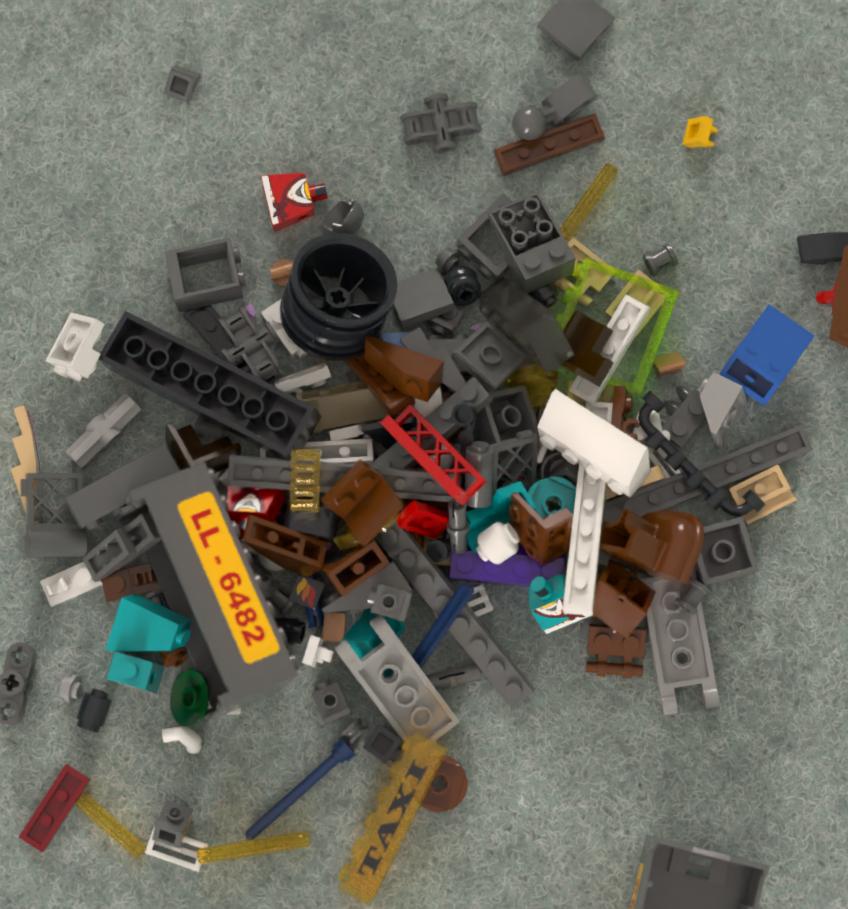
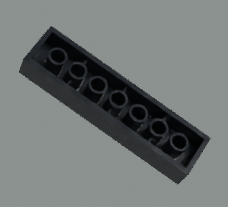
(209, 387)

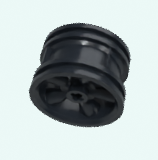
(328, 325)

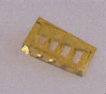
(305, 505)

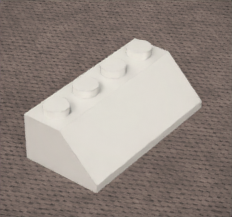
(593, 444)

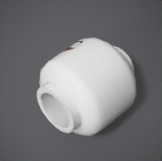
(498, 543)

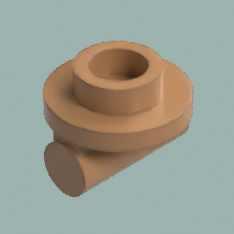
(280, 271)

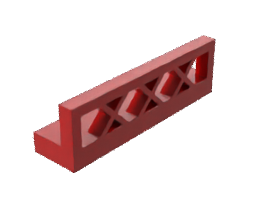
(422, 456)

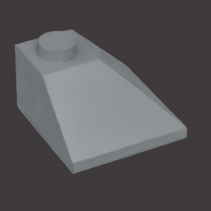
(722, 404)

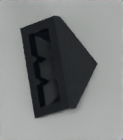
(378, 433)

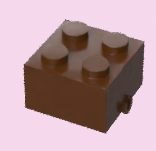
(621, 600)

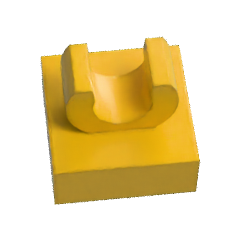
(698, 132)

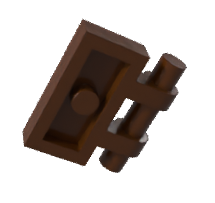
(606, 642)

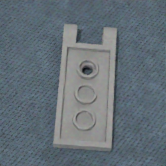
(676, 632)
(407, 695)

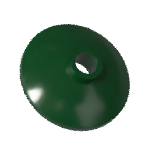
(189, 698)

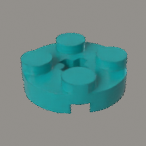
(552, 488)

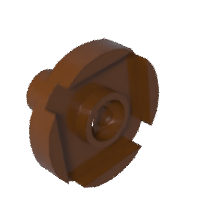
(454, 792)

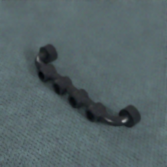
(463, 415)
(694, 477)

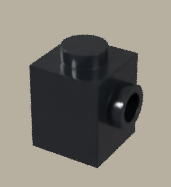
(383, 745)

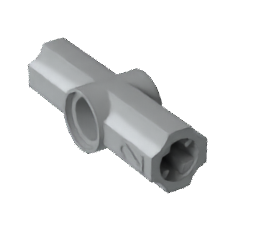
(103, 430)

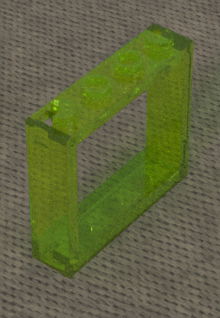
(572, 296)

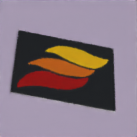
(306, 591)

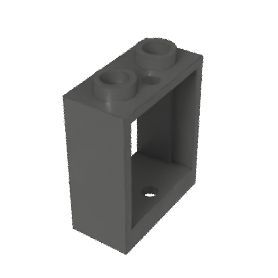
(469, 251)
(200, 254)

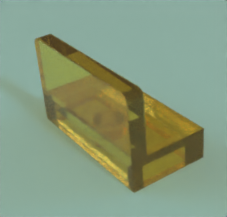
(537, 383)

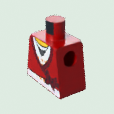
(291, 198)
(254, 501)

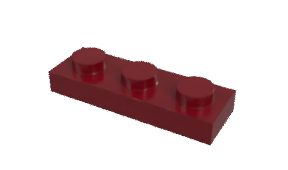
(54, 808)

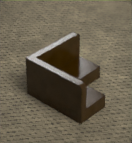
(587, 341)
(190, 452)

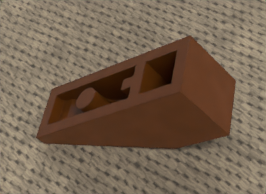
(405, 369)
(285, 546)

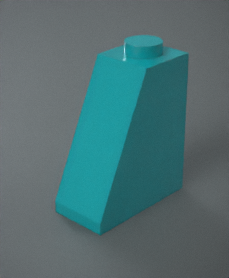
(147, 627)

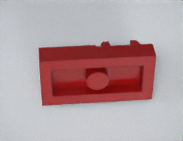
(423, 519)

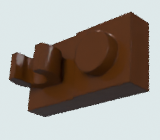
(621, 407)
(129, 581)

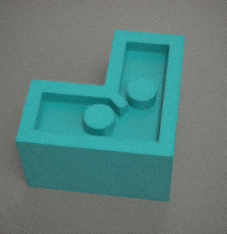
(498, 511)
(364, 639)

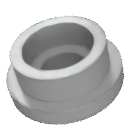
(71, 688)

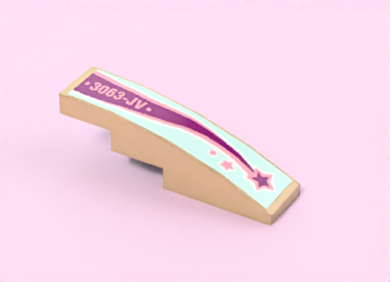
(28, 454)

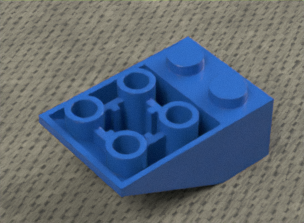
(767, 354)

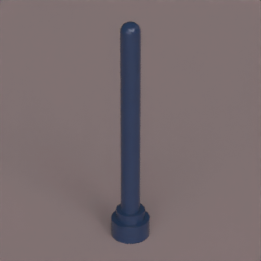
(340, 753)

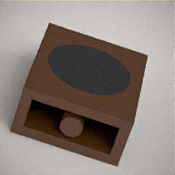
(352, 566)

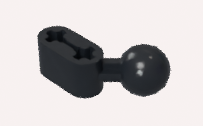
(318, 524)

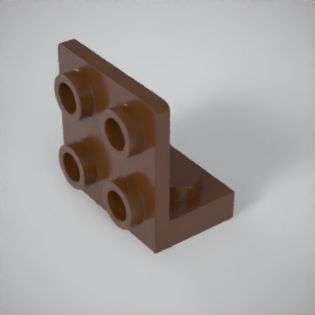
(363, 501)
(541, 538)

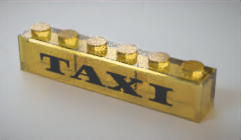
(392, 818)

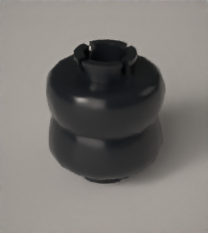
(462, 285)

